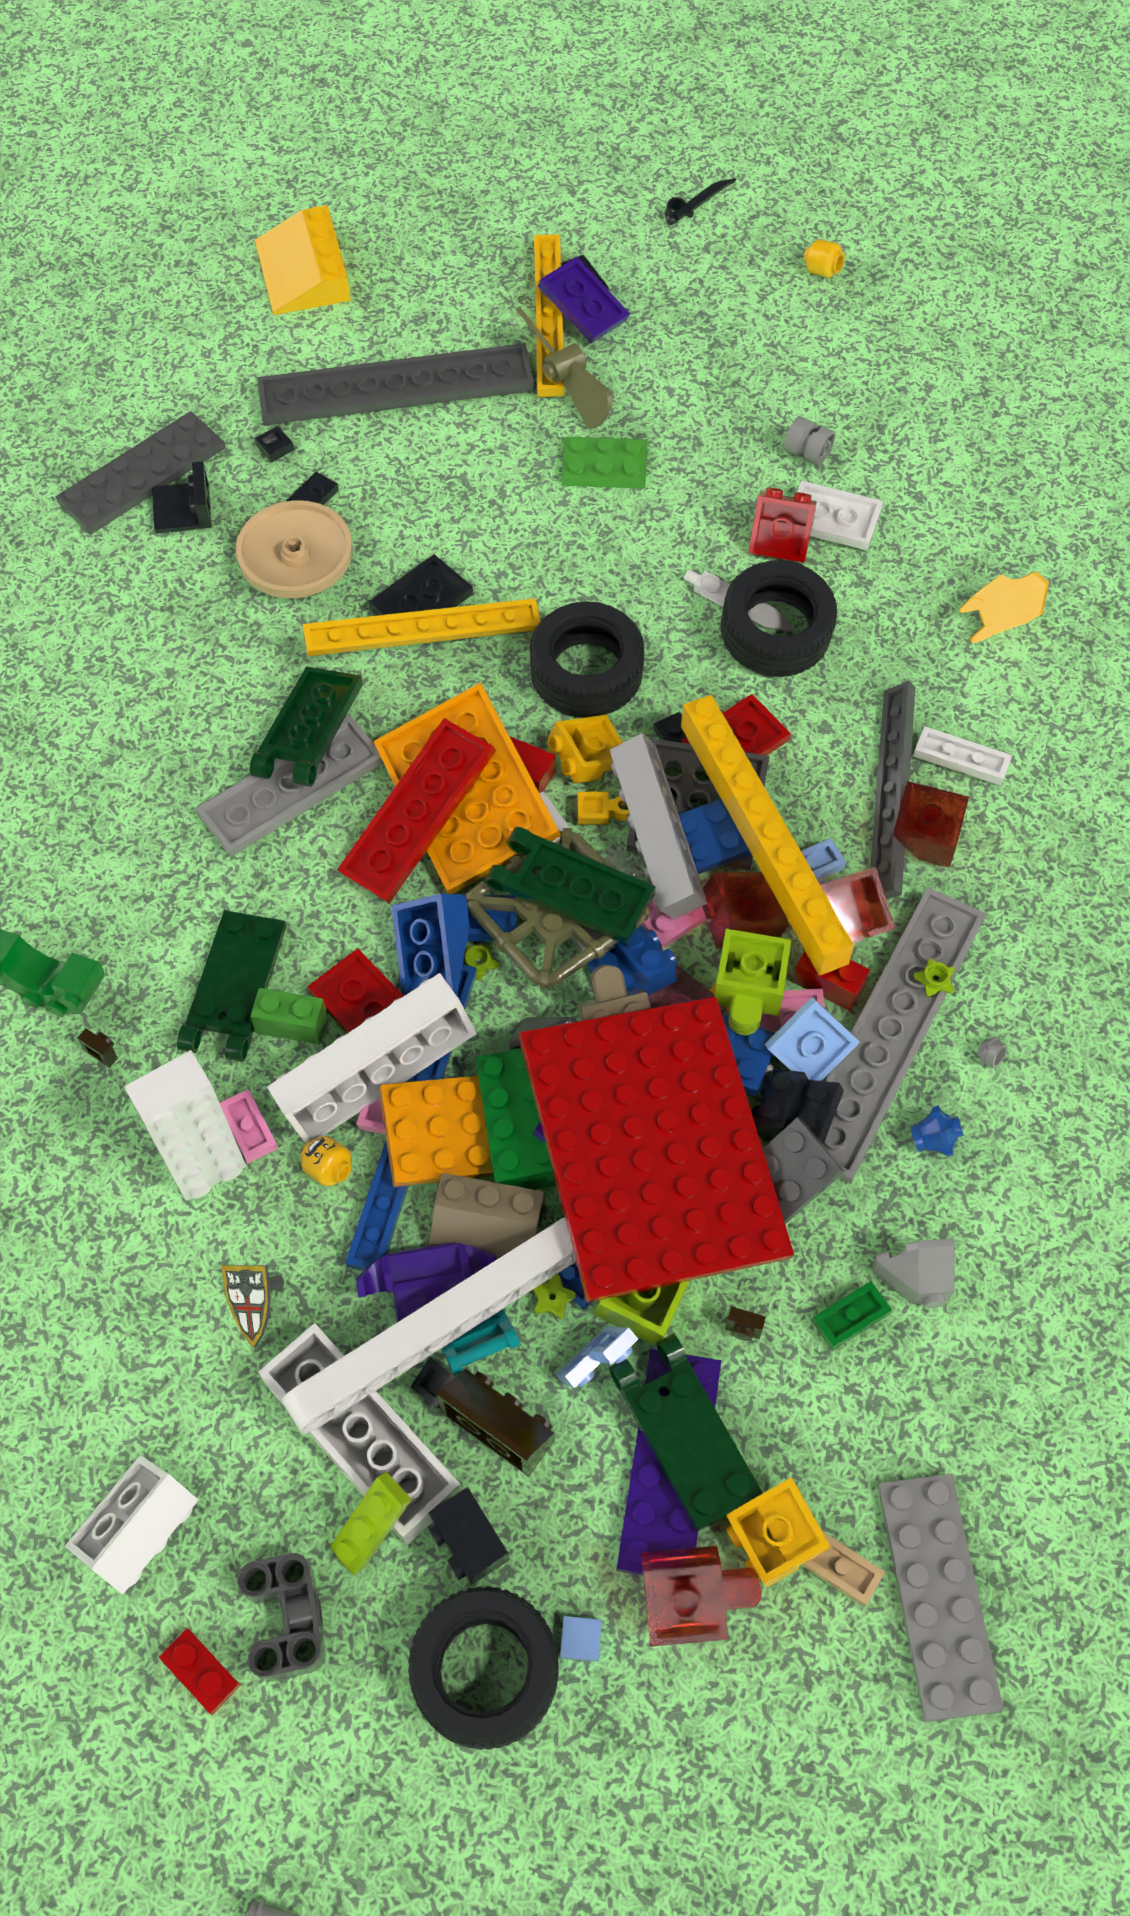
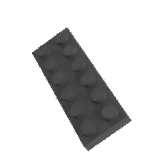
(133, 474)

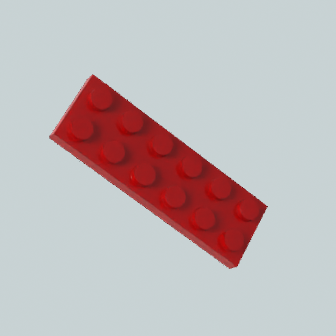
(416, 810)

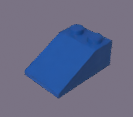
(430, 939)

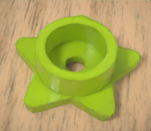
(482, 953)
(942, 972)
(555, 1306)

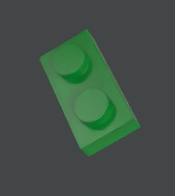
(851, 1315)

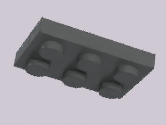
(799, 1167)

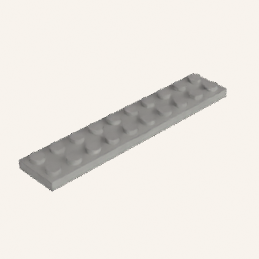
(896, 1024)

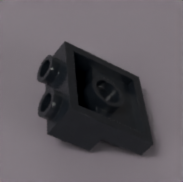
(794, 1096)

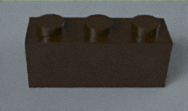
(496, 1420)

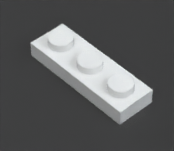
(962, 755)

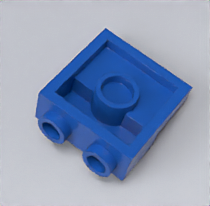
(641, 962)

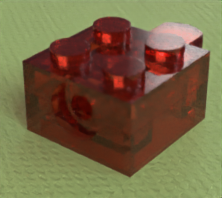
(690, 1594)

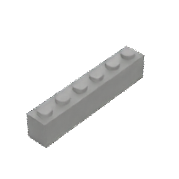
(657, 827)

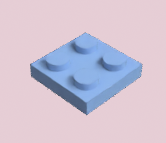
(812, 1041)

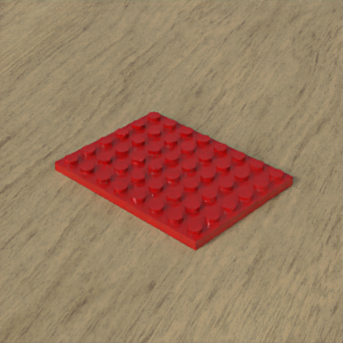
(653, 1148)

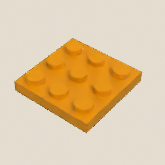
(435, 1130)

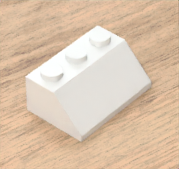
(132, 1524)

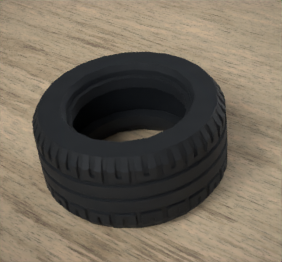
(784, 583)
(586, 624)
(435, 1635)

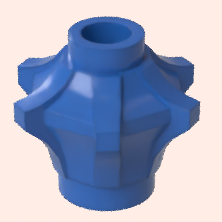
(937, 1132)

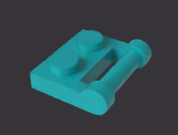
(481, 1341)

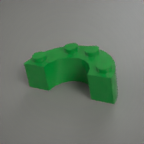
(46, 981)

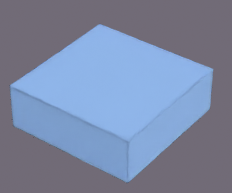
(580, 1639)

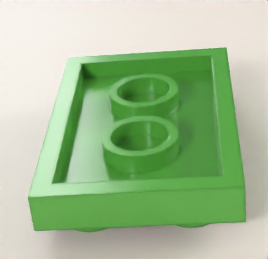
(604, 462)

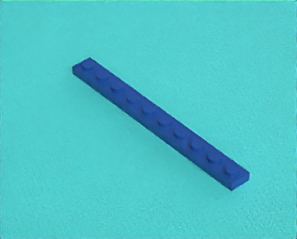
(383, 1200)

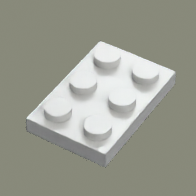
(843, 515)

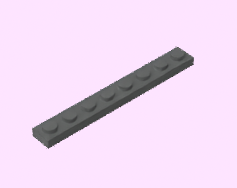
(891, 784)

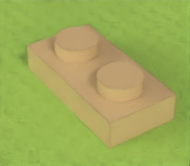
(846, 1571)

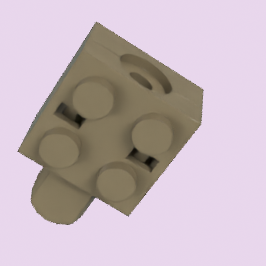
(611, 995)

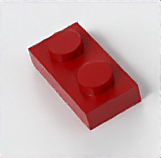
(199, 1671)

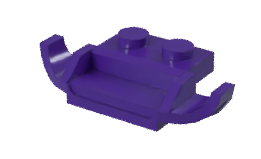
(421, 1274)

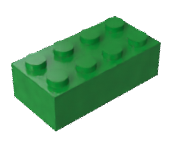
(510, 1121)

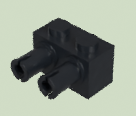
(468, 1536)

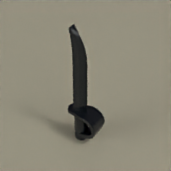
(686, 209)

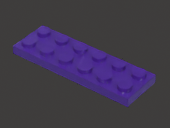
(653, 1511)

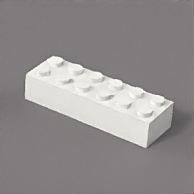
(378, 1052)
(187, 1125)
(366, 1436)

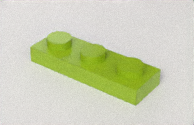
(370, 1523)

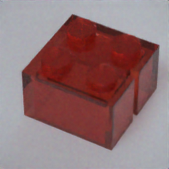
(860, 903)
(742, 904)

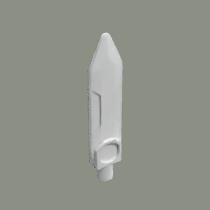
(716, 589)

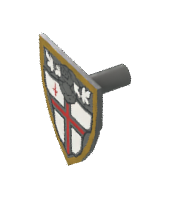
(249, 1297)

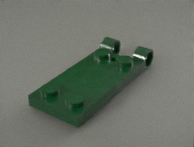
(307, 724)
(573, 886)
(234, 971)
(688, 1437)

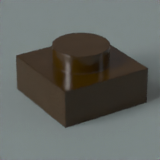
(98, 1046)
(745, 1324)

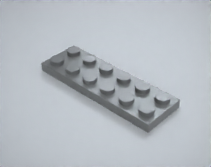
(263, 805)
(939, 1599)

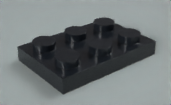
(424, 588)

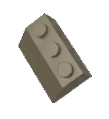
(485, 1214)

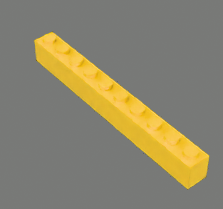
(767, 836)

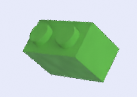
(289, 1016)

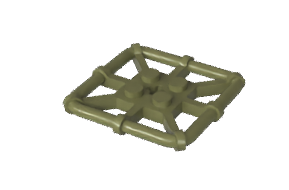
(547, 925)

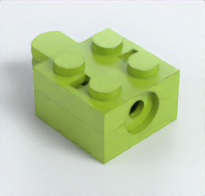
(751, 978)

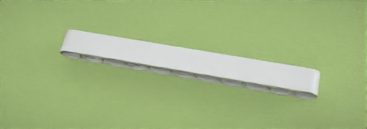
(429, 1328)

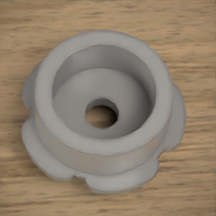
(992, 1052)

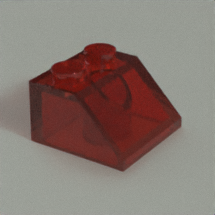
(930, 822)

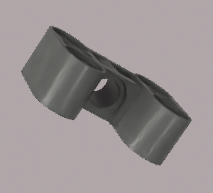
(300, 1613)

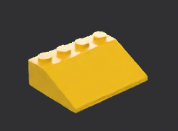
(303, 262)

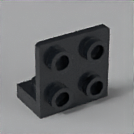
(183, 505)

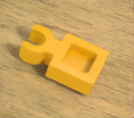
(596, 808)

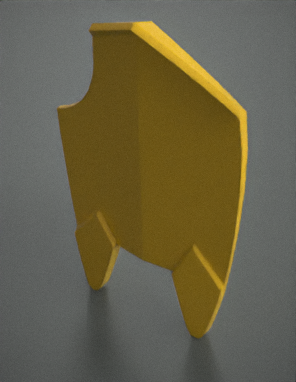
(1007, 603)

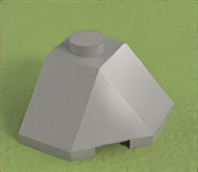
(920, 1272)

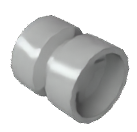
(808, 440)

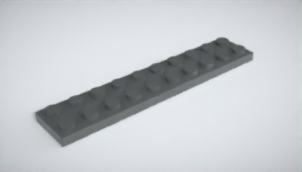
(395, 383)

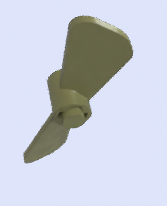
(569, 365)

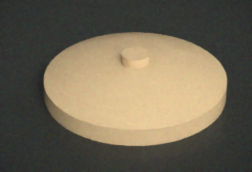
(294, 549)

